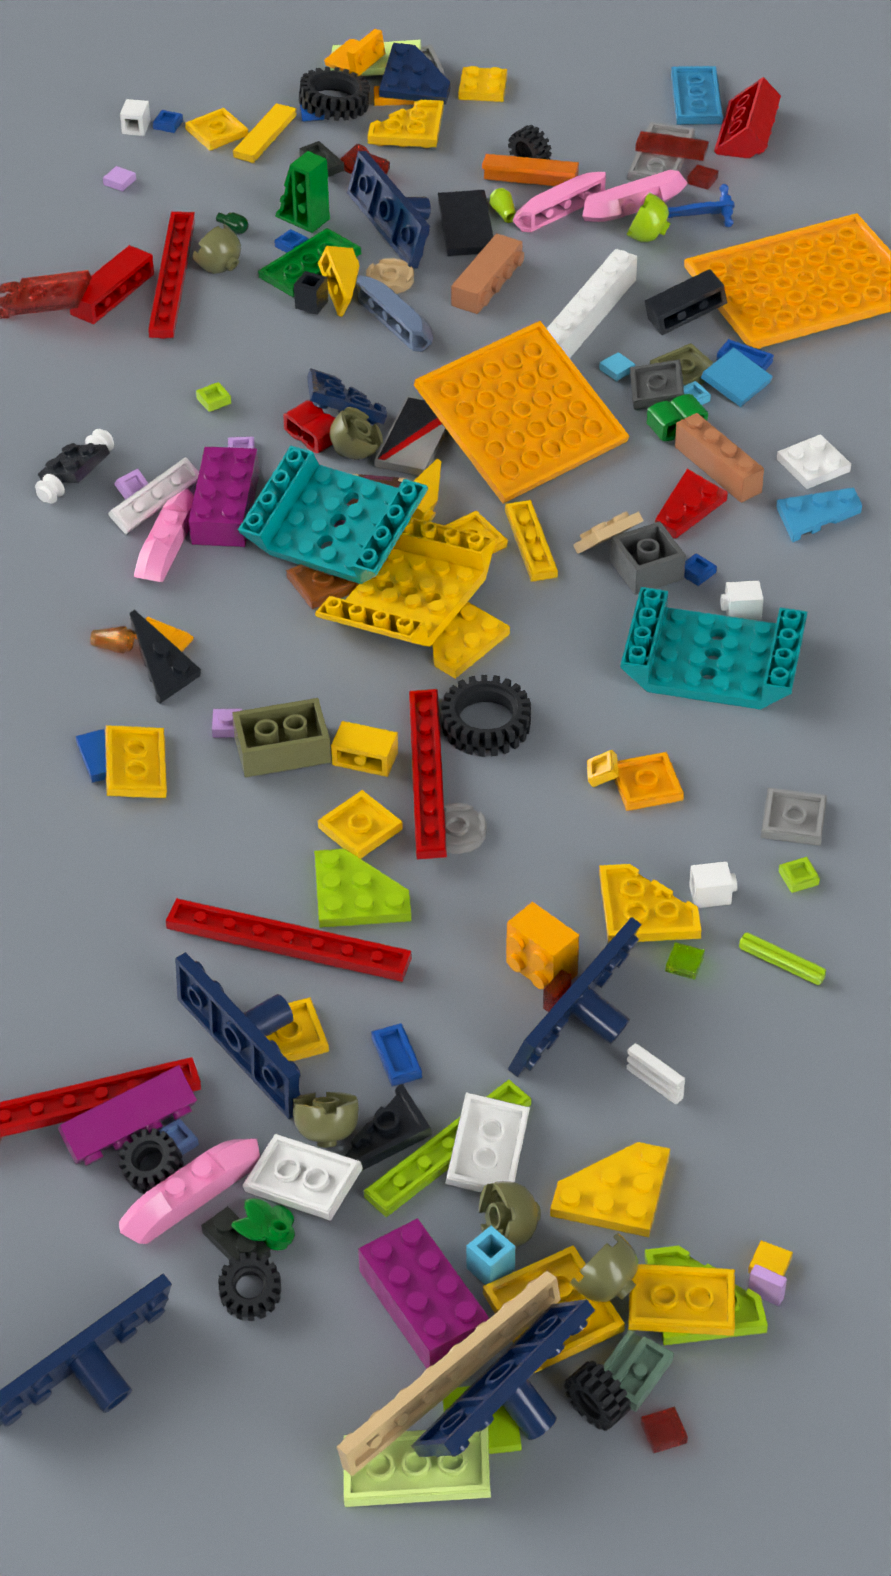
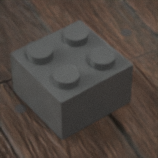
(647, 557)

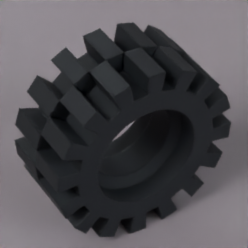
(529, 143)
(140, 1148)
(249, 1306)
(597, 1395)

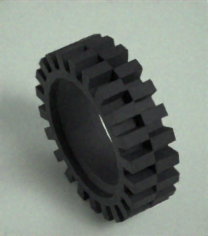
(332, 106)
(486, 739)

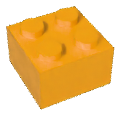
(540, 946)

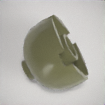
(218, 250)
(353, 435)
(326, 1117)
(510, 1211)
(609, 1272)

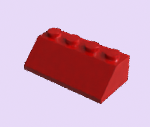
(748, 121)

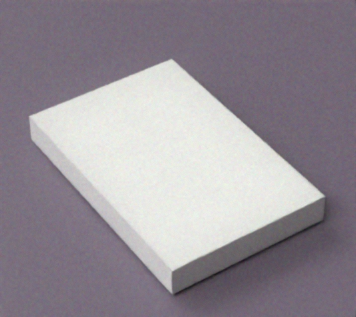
(487, 1142)
(302, 1177)

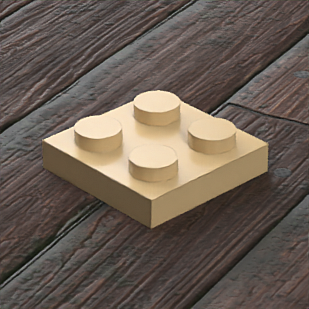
(605, 530)

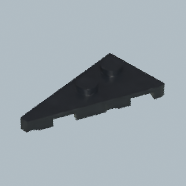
(166, 664)
(390, 1131)

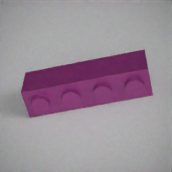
(127, 1114)

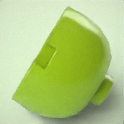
(650, 220)

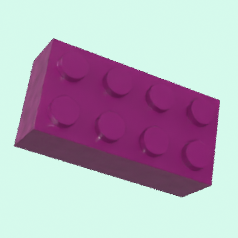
(223, 495)
(420, 1291)

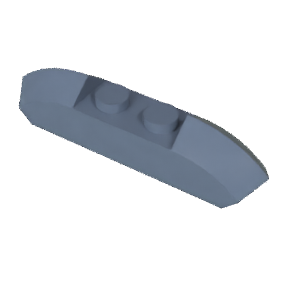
(394, 313)

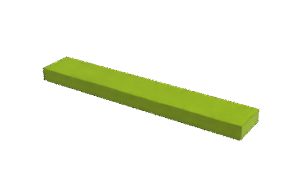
(428, 1161)

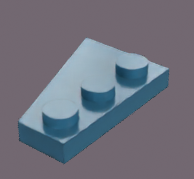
(814, 510)

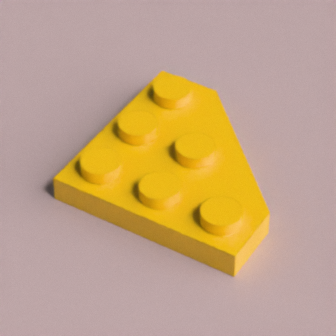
(409, 127)
(467, 640)
(649, 902)
(615, 1191)

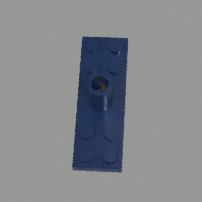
(396, 217)
(582, 1003)
(242, 1033)
(86, 1358)
(508, 1385)

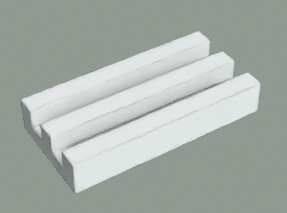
(656, 1073)

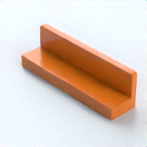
(528, 170)

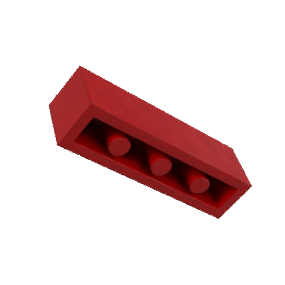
(114, 283)

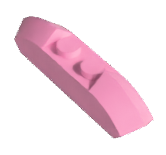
(629, 197)
(558, 201)
(165, 538)
(189, 1189)

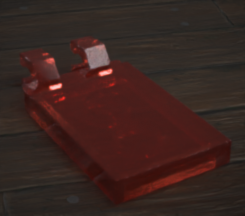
(44, 293)

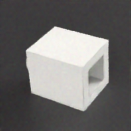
(135, 117)
(743, 600)
(712, 884)

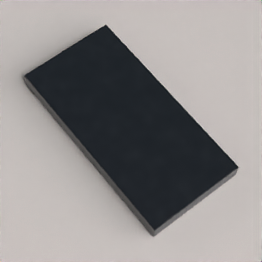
(465, 221)

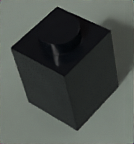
(311, 292)

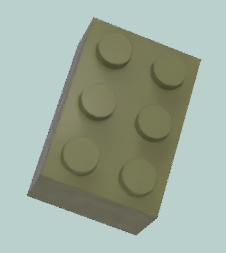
(281, 737)

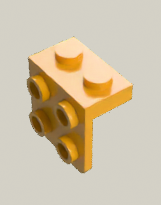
(358, 55)

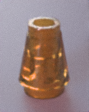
(114, 639)

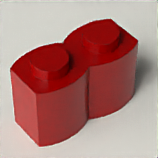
(309, 425)

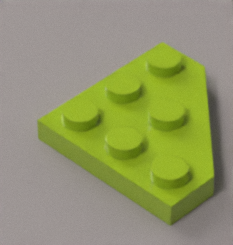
(356, 892)
(749, 1309)

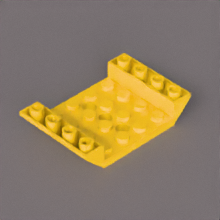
(419, 585)

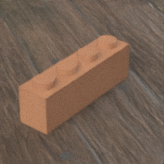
(487, 273)
(719, 457)

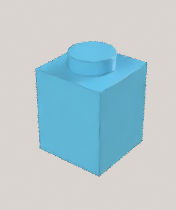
(490, 1256)

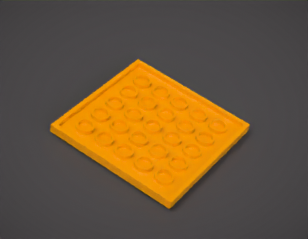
(521, 411)

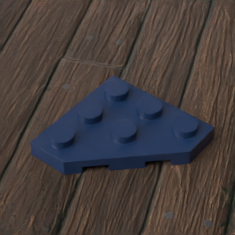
(412, 76)
(328, 391)

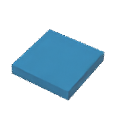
(736, 377)

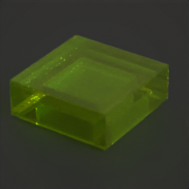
(685, 960)

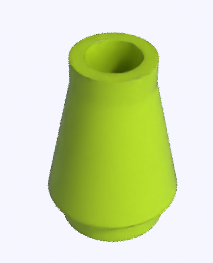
(503, 204)

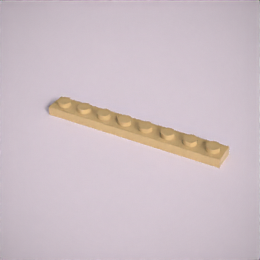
(448, 1373)

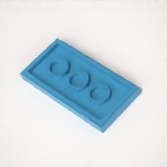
(696, 95)

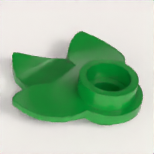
(266, 1224)

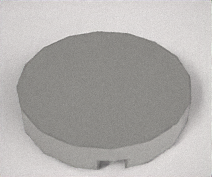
(464, 828)

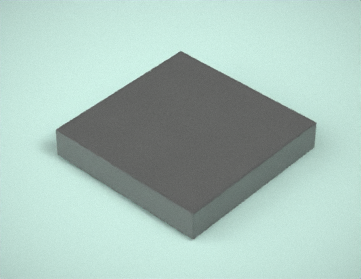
(656, 383)

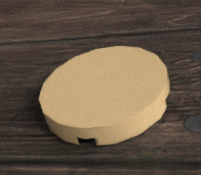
(393, 273)

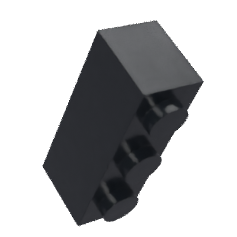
(685, 302)

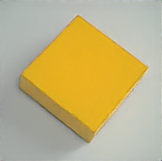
(602, 768)
(771, 1258)

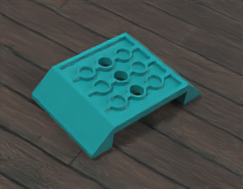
(305, 502)
(671, 647)

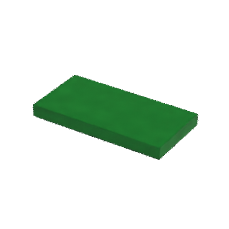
(289, 267)

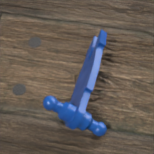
(724, 206)

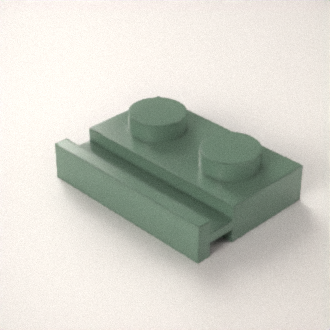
(638, 1366)

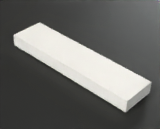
(154, 495)

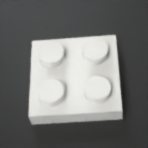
(813, 461)

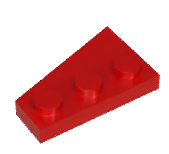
(690, 503)

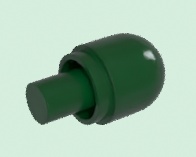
(234, 221)

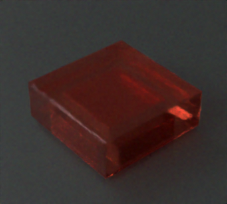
(702, 176)
(556, 989)
(664, 1430)

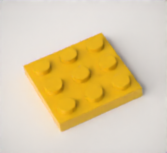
(565, 1266)

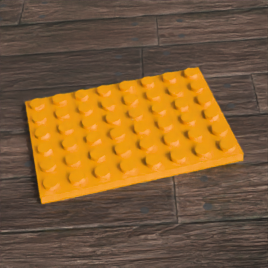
(801, 280)

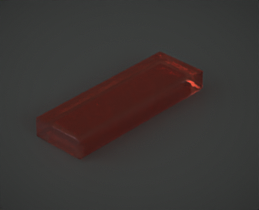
(672, 146)

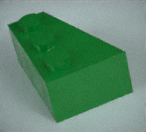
(306, 193)

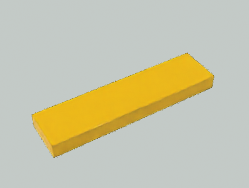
(264, 133)
(531, 540)

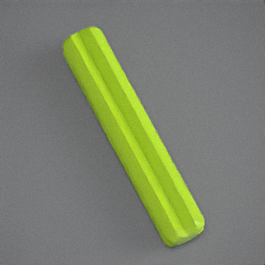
(782, 958)

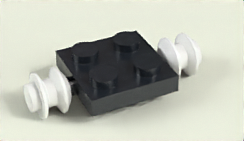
(73, 465)

